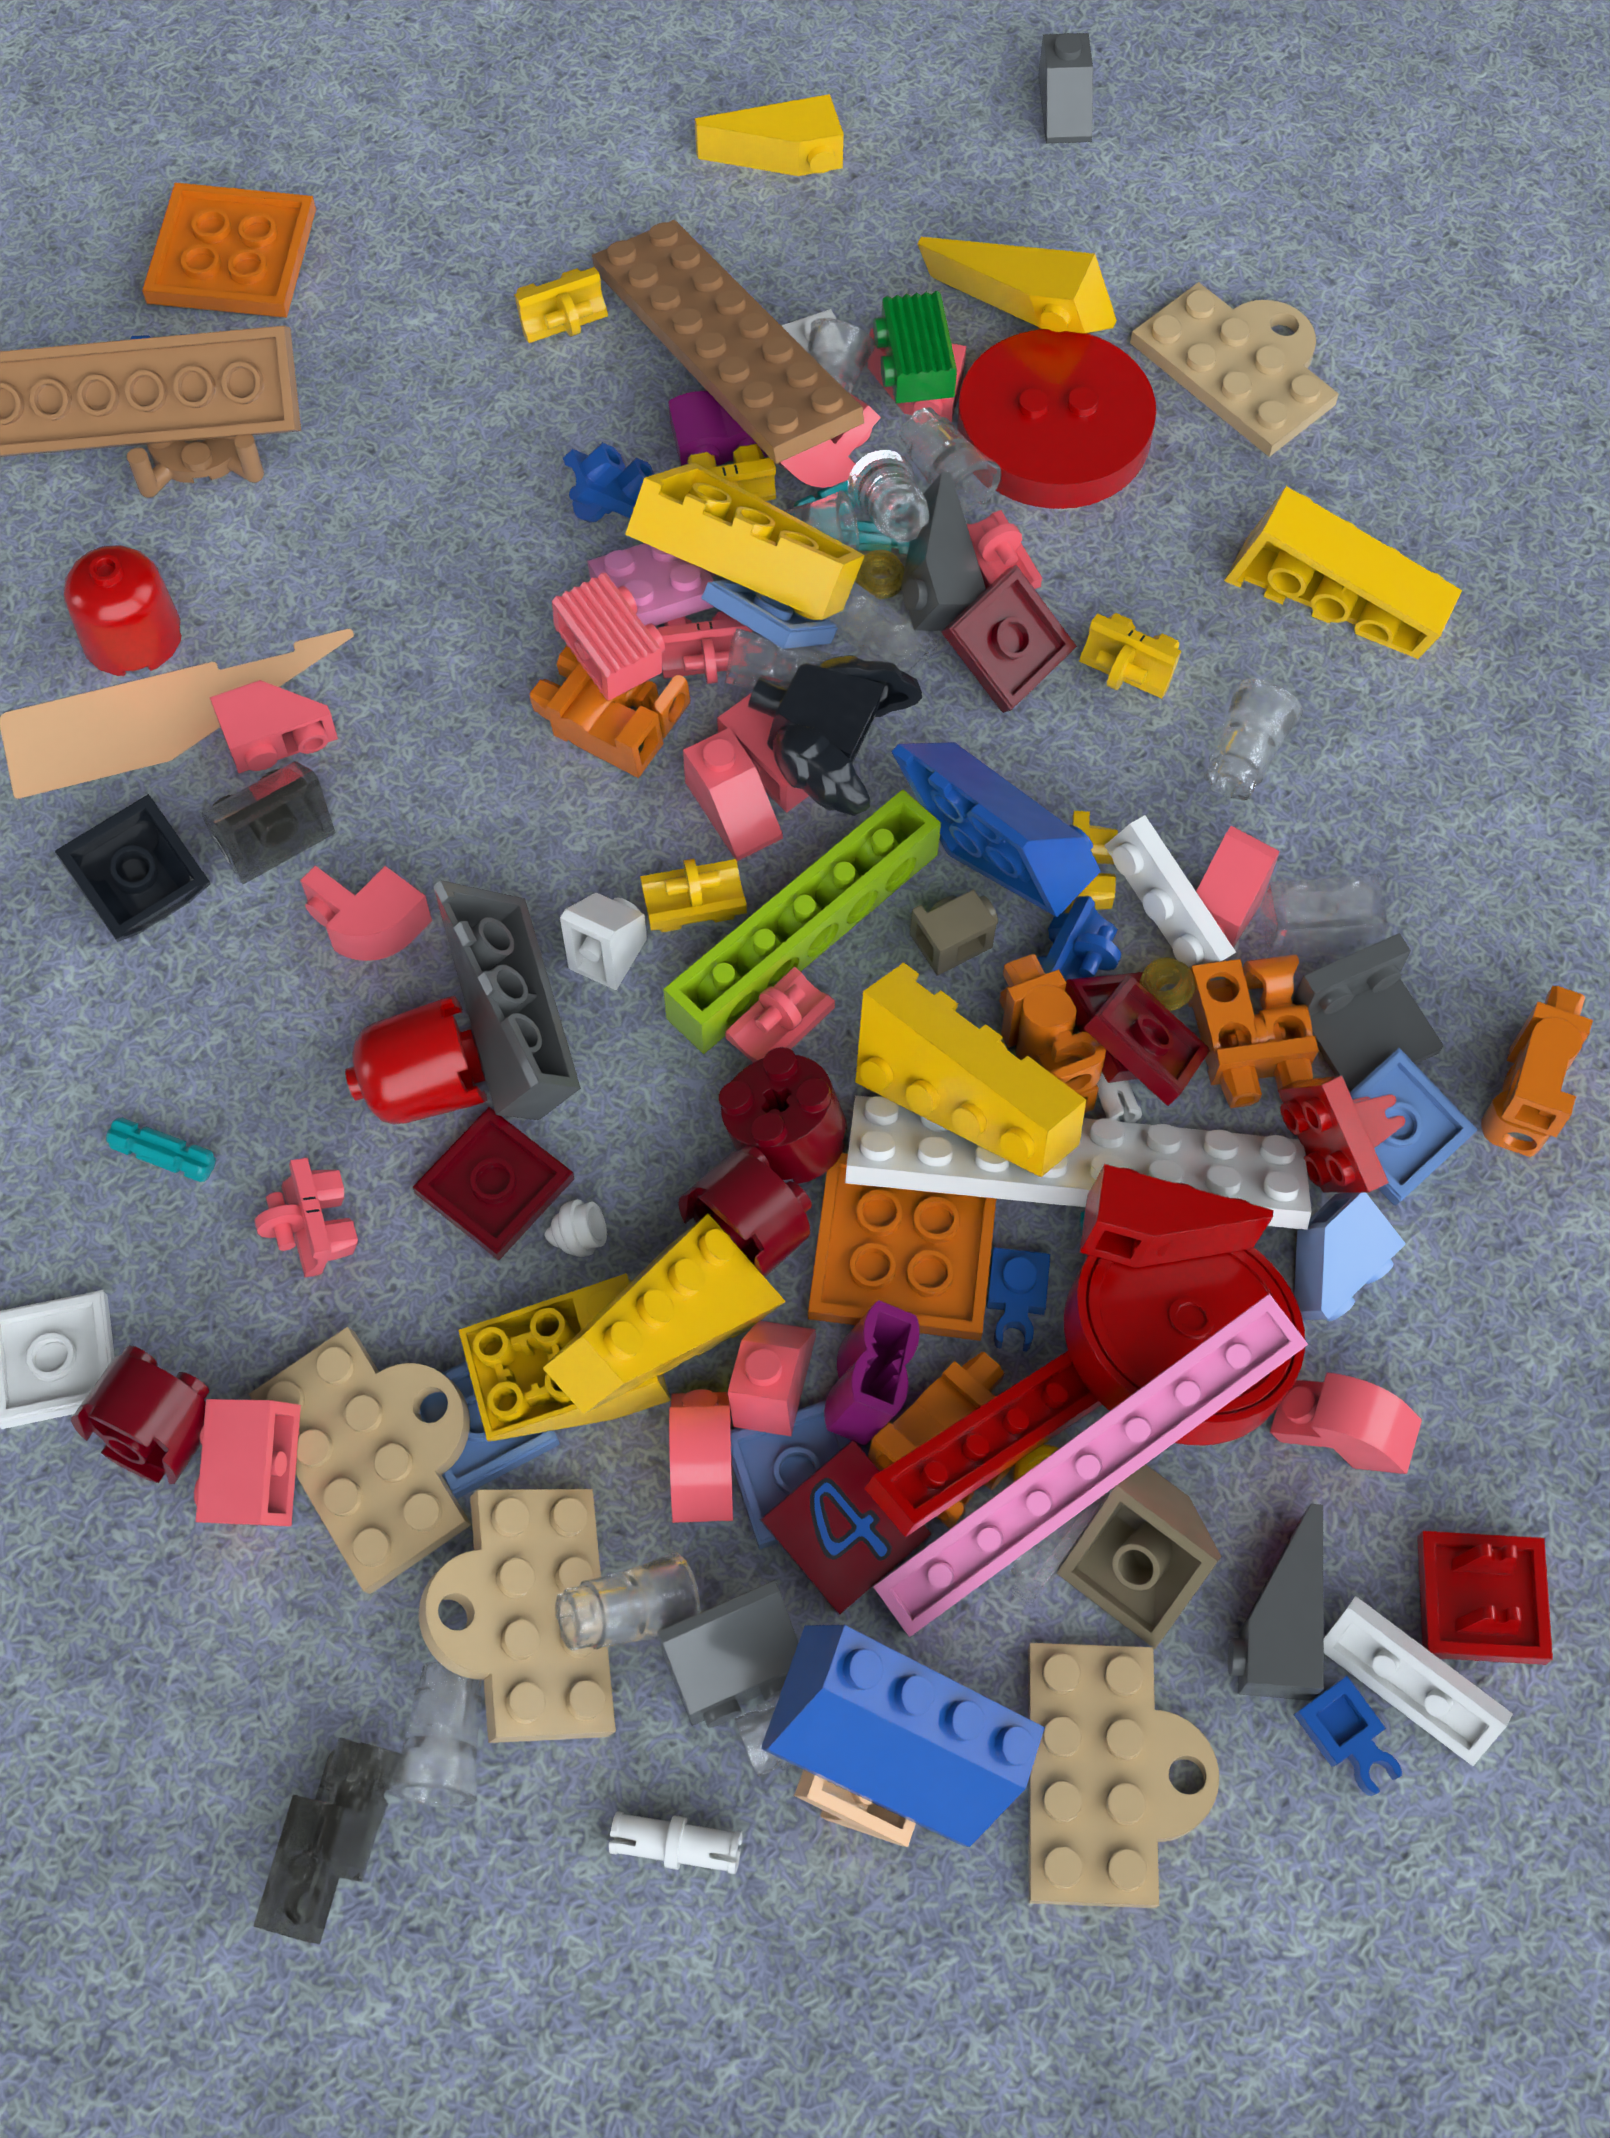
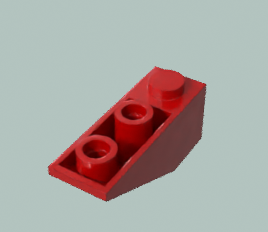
(1158, 1221)

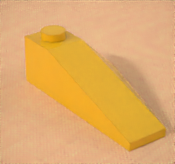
(1035, 284)

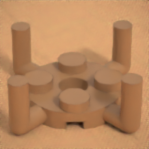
(194, 460)

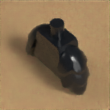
(825, 721)

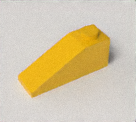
(778, 138)

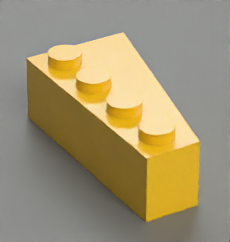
(744, 540)
(1344, 575)
(963, 1076)
(670, 1312)

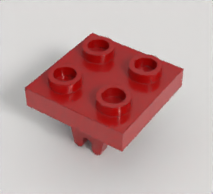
(1339, 1133)
(1484, 1597)

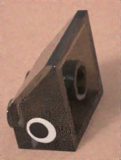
(269, 821)

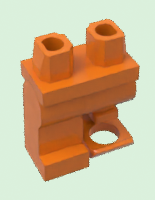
(610, 727)
(1041, 1024)
(1247, 1044)
(1533, 1085)
(938, 1407)

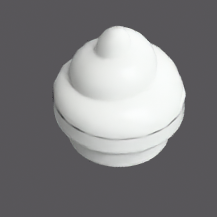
(578, 1228)

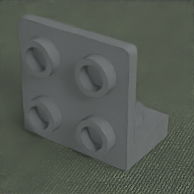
(1366, 1011)

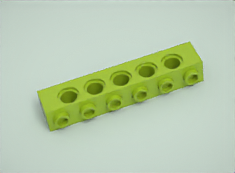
(802, 919)

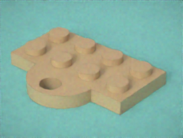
(1240, 364)
(372, 1457)
(522, 1558)
(1103, 1776)

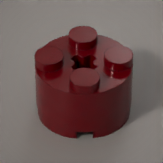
(787, 1113)
(751, 1207)
(144, 1416)

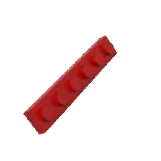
(981, 1445)

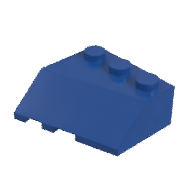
(998, 826)

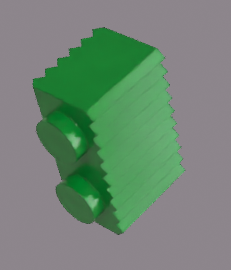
(916, 347)

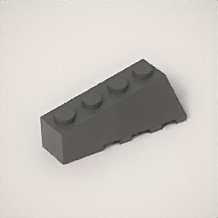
(508, 1000)

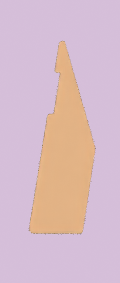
(134, 721)

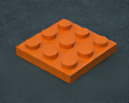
(229, 250)
(905, 1250)

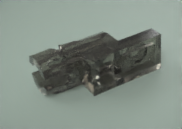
(326, 1840)

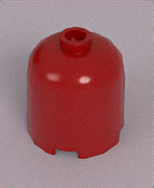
(121, 610)
(417, 1064)

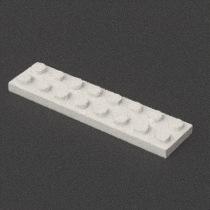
(911, 1153)

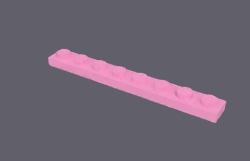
(1090, 1464)

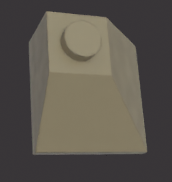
(1143, 1555)

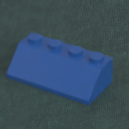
(900, 1734)

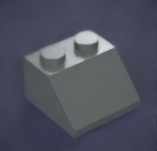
(730, 1654)

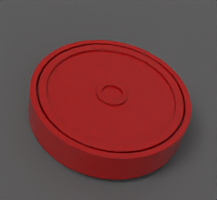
(1058, 417)
(1139, 1321)

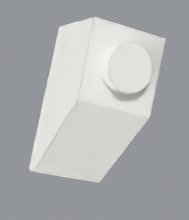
(603, 938)

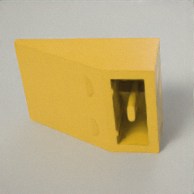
(509, 1359)

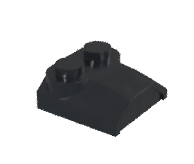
(133, 869)

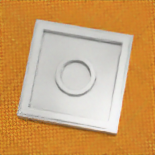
(52, 1356)

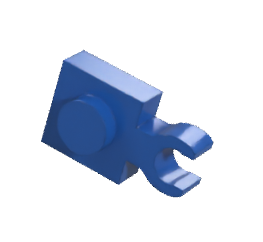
(1018, 1287)
(1344, 1728)

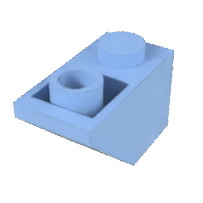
(1339, 1253)

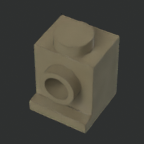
(954, 930)

